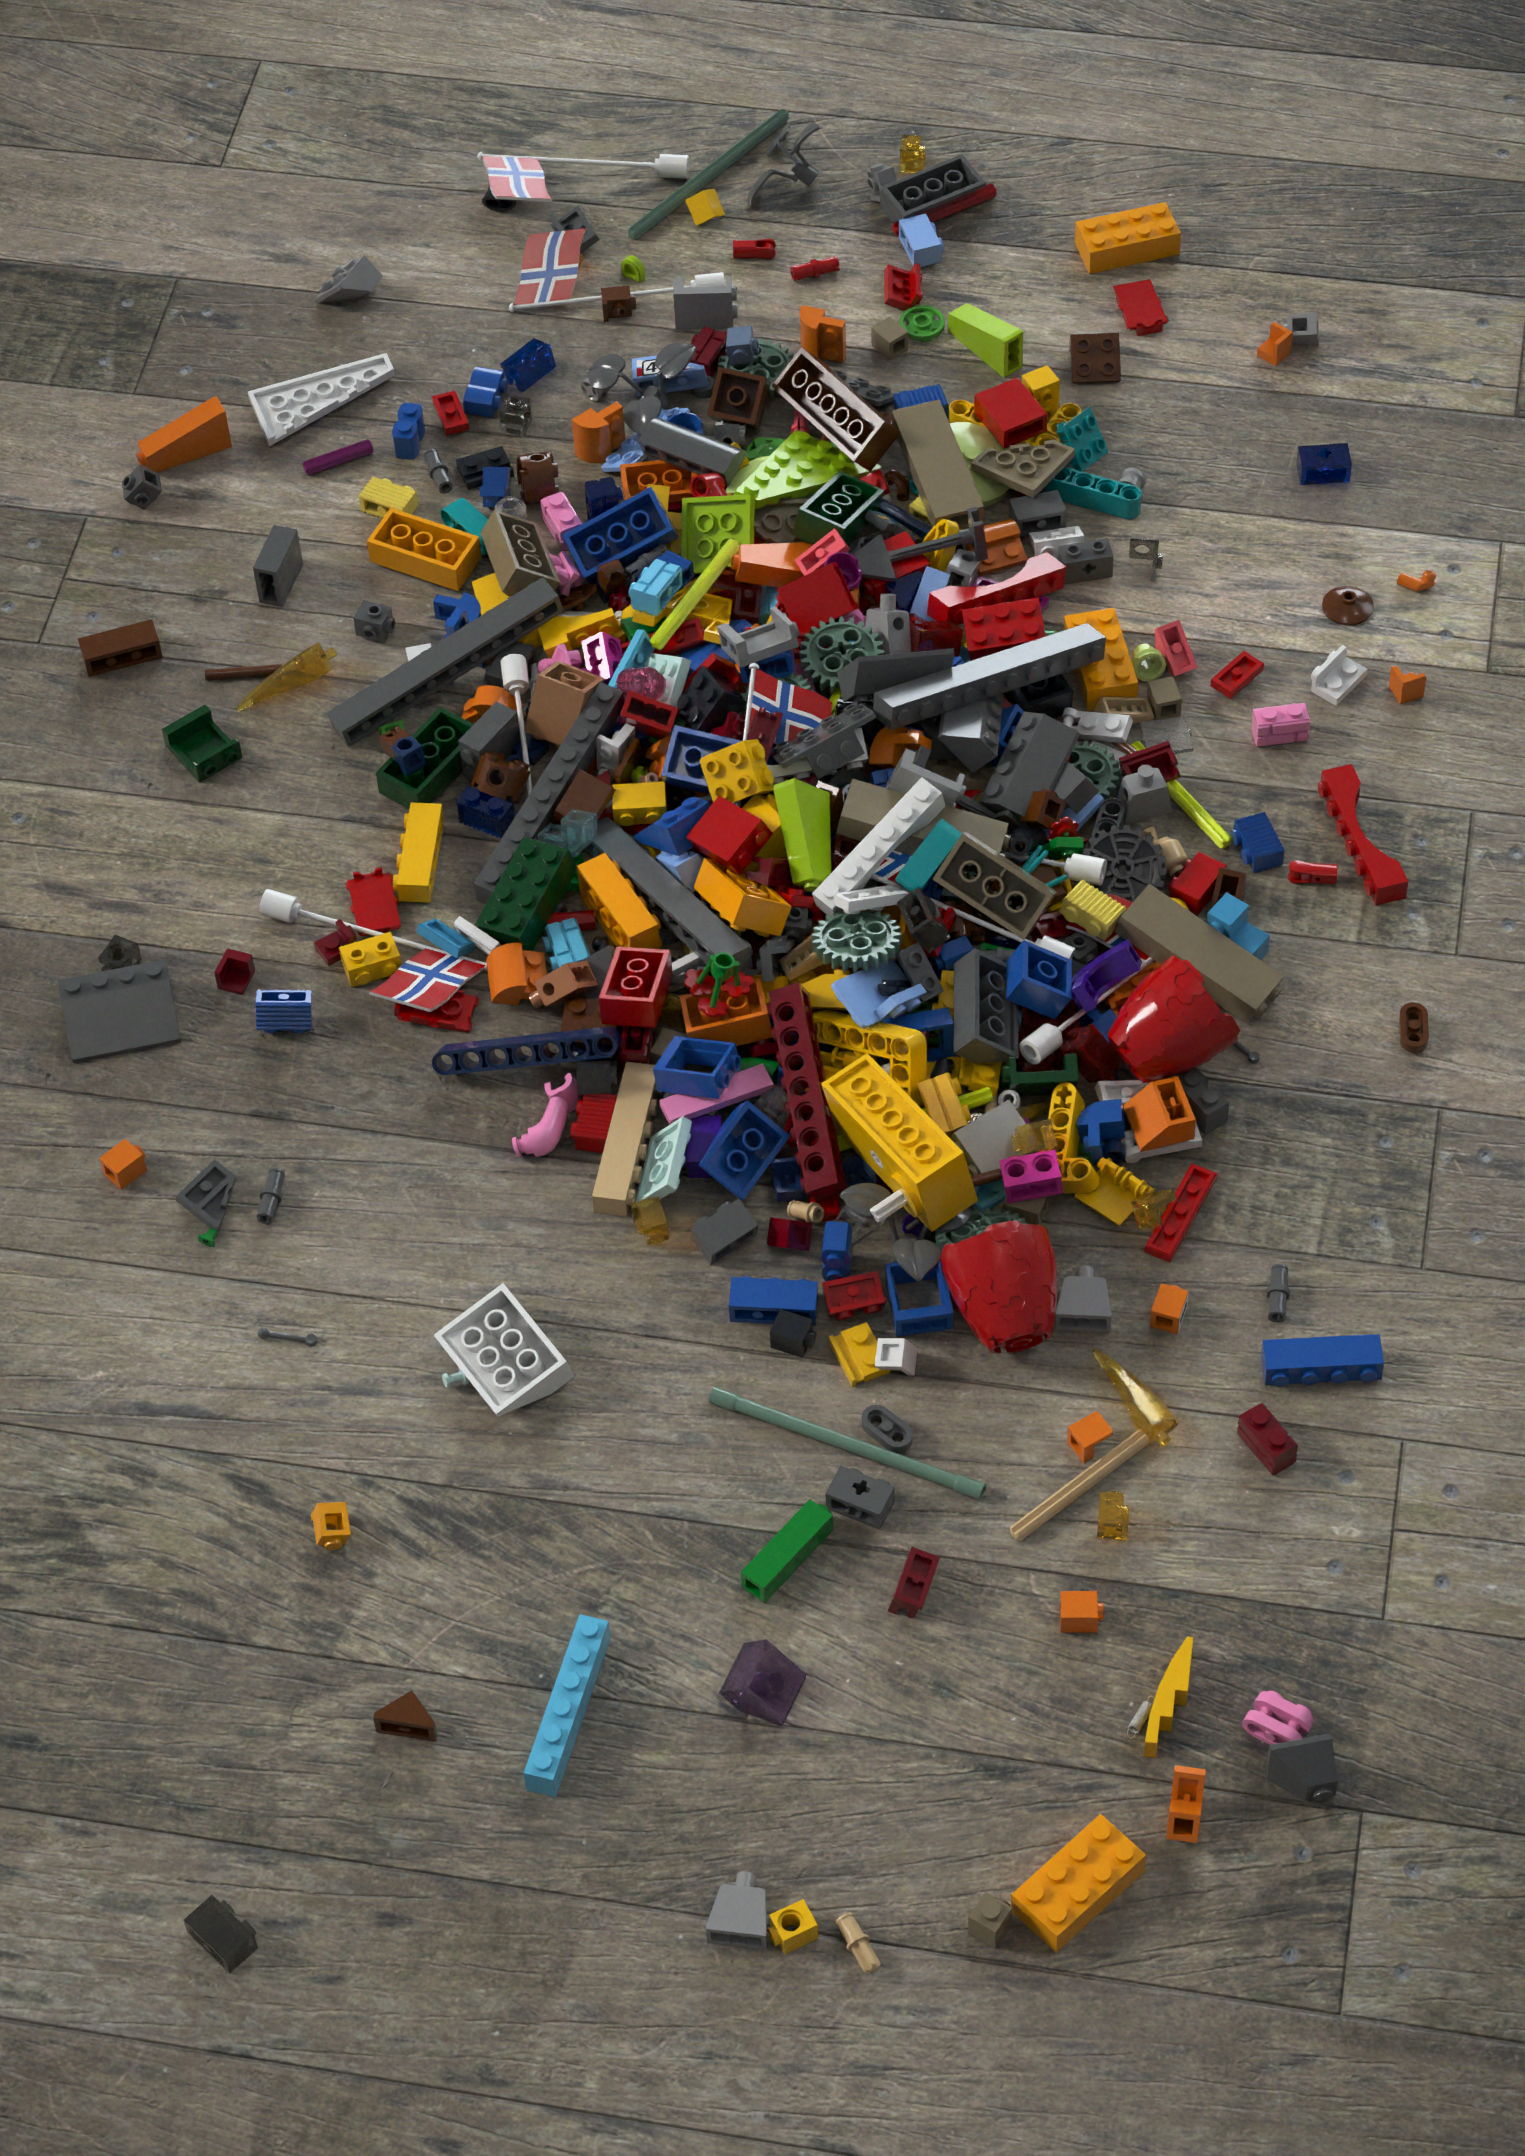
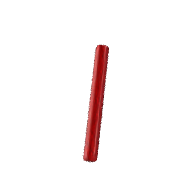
(955, 205)

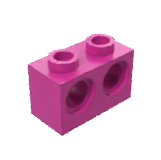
(602, 655)
(1026, 1176)

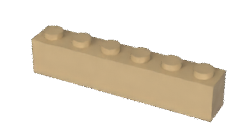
(626, 1141)

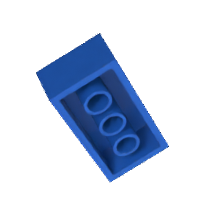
(621, 533)
(683, 758)

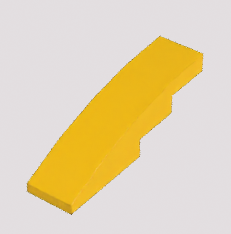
(1171, 1691)

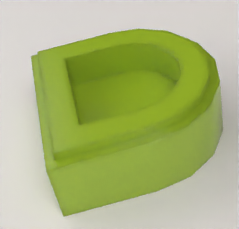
(633, 268)

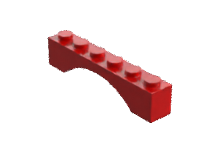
(1038, 577)
(1381, 874)

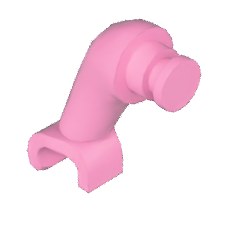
(546, 1134)

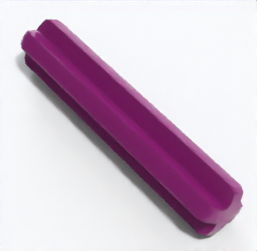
(337, 457)

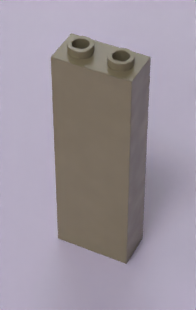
(936, 463)
(869, 804)
(1229, 971)

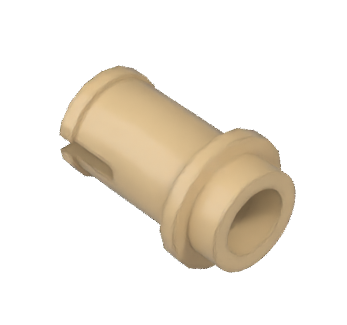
(810, 1212)

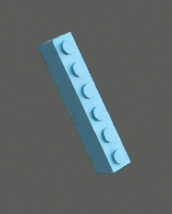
(567, 1706)

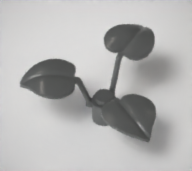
(802, 169)
(638, 413)
(912, 1253)

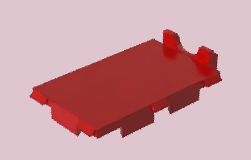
(1140, 307)
(374, 901)
(452, 1015)

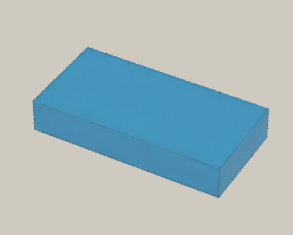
(445, 938)

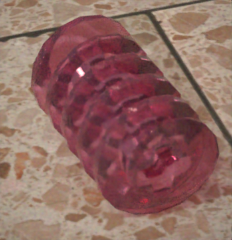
(643, 681)

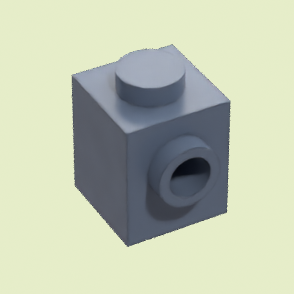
(741, 345)

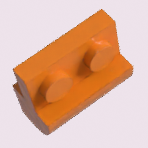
(822, 335)
(598, 433)
(1003, 547)
(513, 973)

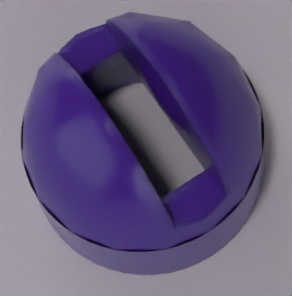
(915, 1229)

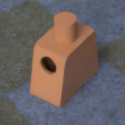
(564, 982)

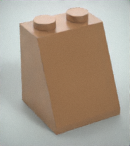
(558, 701)

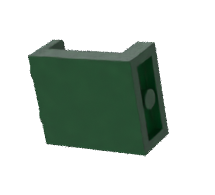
(201, 744)
(1038, 1082)

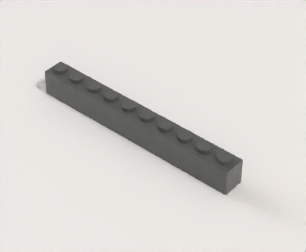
(445, 662)
(988, 676)
(537, 812)
(668, 898)

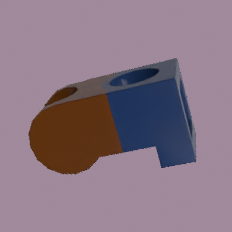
(609, 578)
(403, 750)

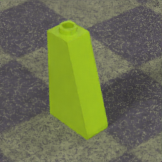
(988, 337)
(806, 831)

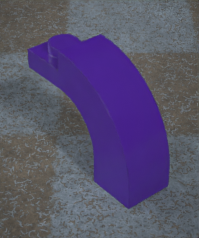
(1103, 973)

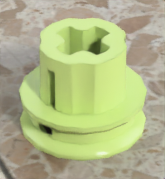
(1148, 668)

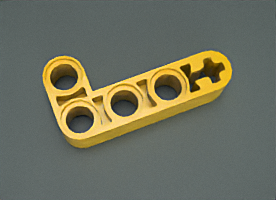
(1066, 1108)

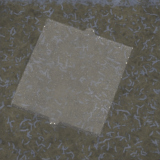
(1169, 729)

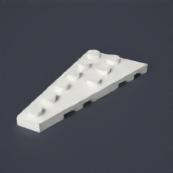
(302, 400)

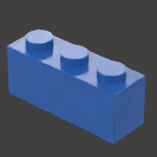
(761, 1299)

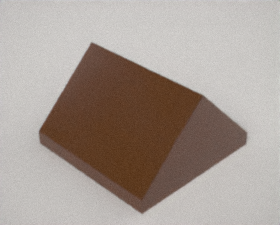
(584, 794)

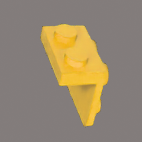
(737, 771)

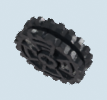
(1134, 852)

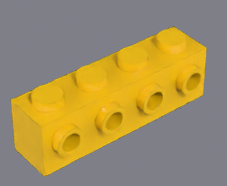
(419, 852)

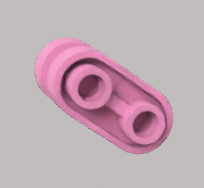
(1277, 1719)

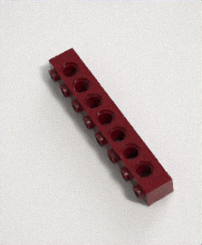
(830, 1178)

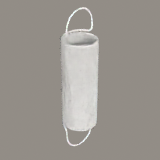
(1140, 1717)

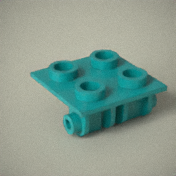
(1085, 437)

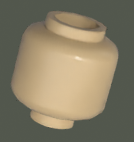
(1174, 854)

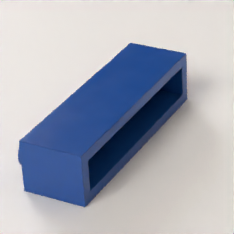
(1322, 1359)

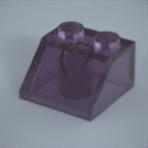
(763, 1682)

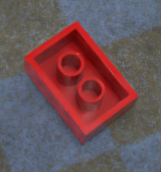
(1002, 626)
(635, 987)

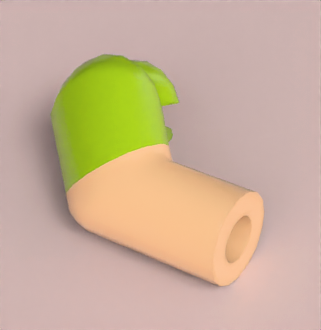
(640, 776)

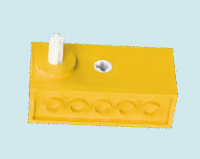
(899, 1145)

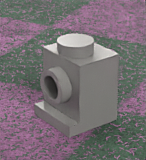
(879, 176)
(1304, 328)

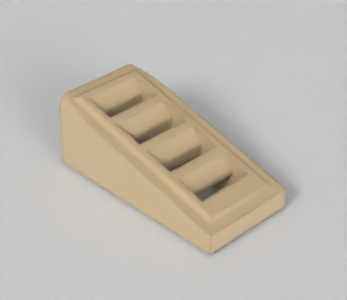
(1119, 705)
(803, 966)

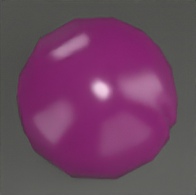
(849, 567)

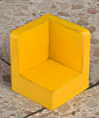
(705, 206)

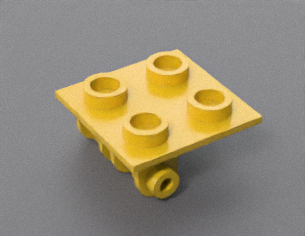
(1114, 1192)

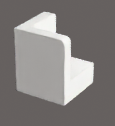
(896, 1355)

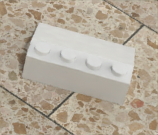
(504, 1352)

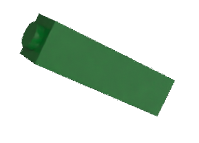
(787, 1550)

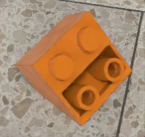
(1160, 1115)

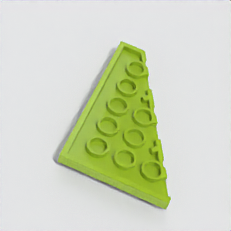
(798, 468)

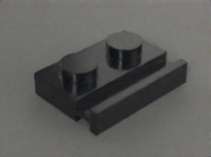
(472, 466)

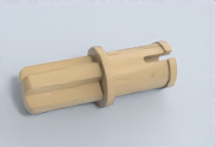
(858, 1943)

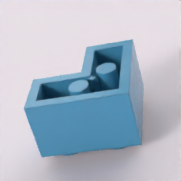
(1231, 919)

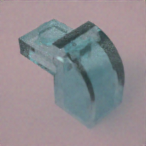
(575, 832)

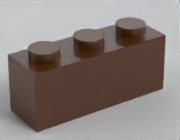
(120, 648)

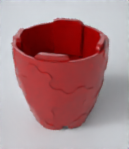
(1171, 1023)
(1004, 1284)

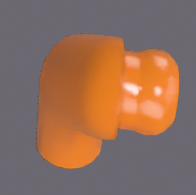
(1417, 584)

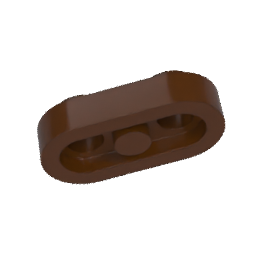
(1413, 1030)

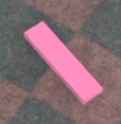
(741, 1087)

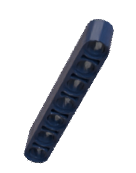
(516, 1058)

